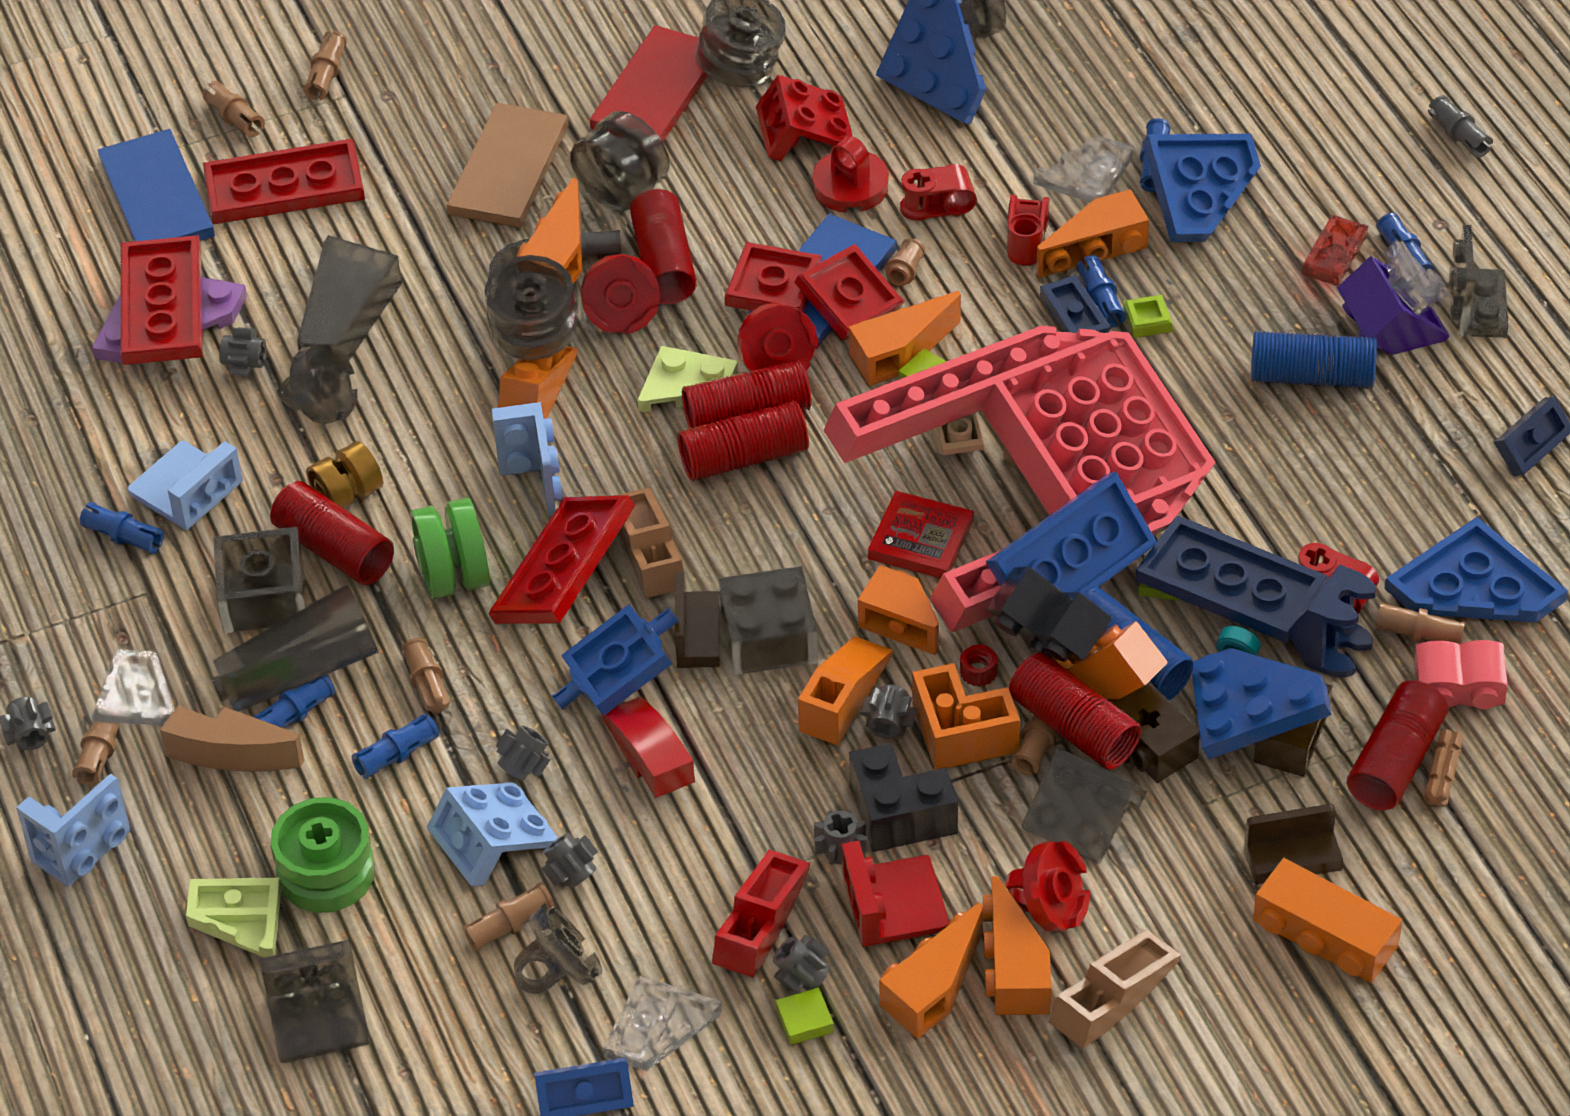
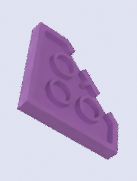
(219, 307)

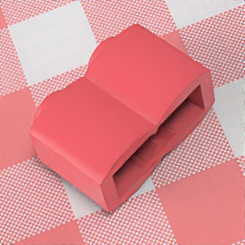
(1464, 672)

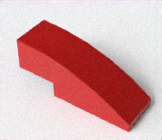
(650, 746)
(759, 913)

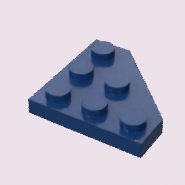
(935, 58)
(1199, 179)
(1476, 577)
(1252, 699)

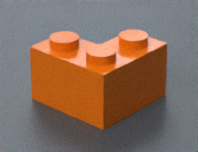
(960, 726)

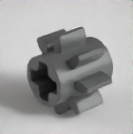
(242, 351)
(888, 711)
(27, 723)
(523, 752)
(837, 829)
(569, 860)
(801, 964)

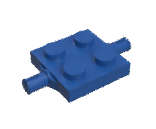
(616, 659)

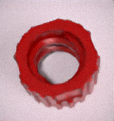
(978, 654)

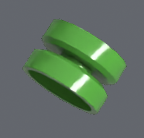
(444, 549)
(323, 854)

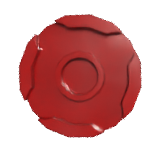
(850, 177)
(620, 294)
(776, 336)
(1051, 886)

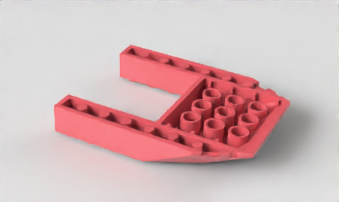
(1065, 414)

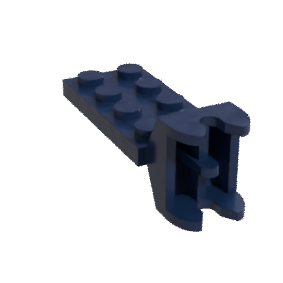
(1262, 592)

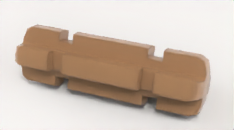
(1443, 768)

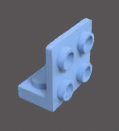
(523, 447)
(188, 482)
(482, 822)
(76, 841)

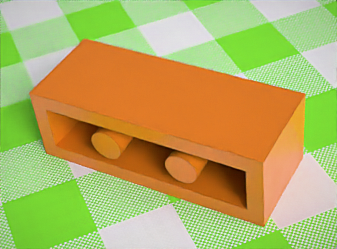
(1327, 920)

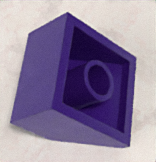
(1384, 314)

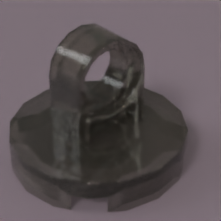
(320, 384)
(557, 947)

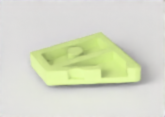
(680, 368)
(237, 911)

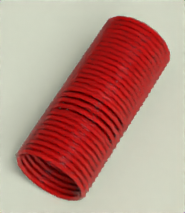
(664, 243)
(739, 395)
(755, 439)
(333, 533)
(1070, 705)
(1397, 745)

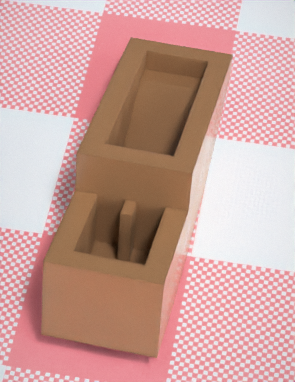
(651, 545)
(230, 741)
(1112, 988)

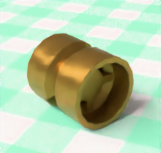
(349, 474)

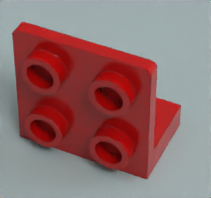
(798, 109)
(892, 897)

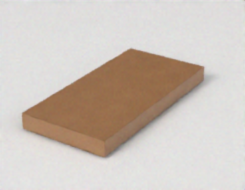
(508, 165)

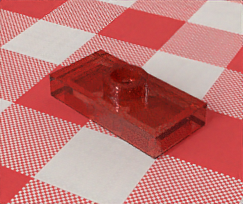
(1335, 250)

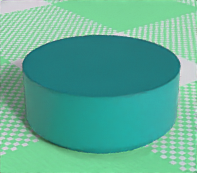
(1238, 639)

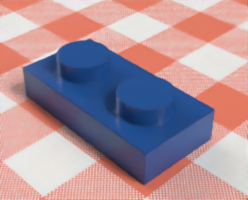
(584, 1088)

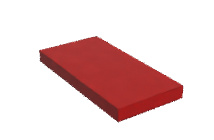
(656, 81)
(283, 181)
(161, 300)
(561, 560)

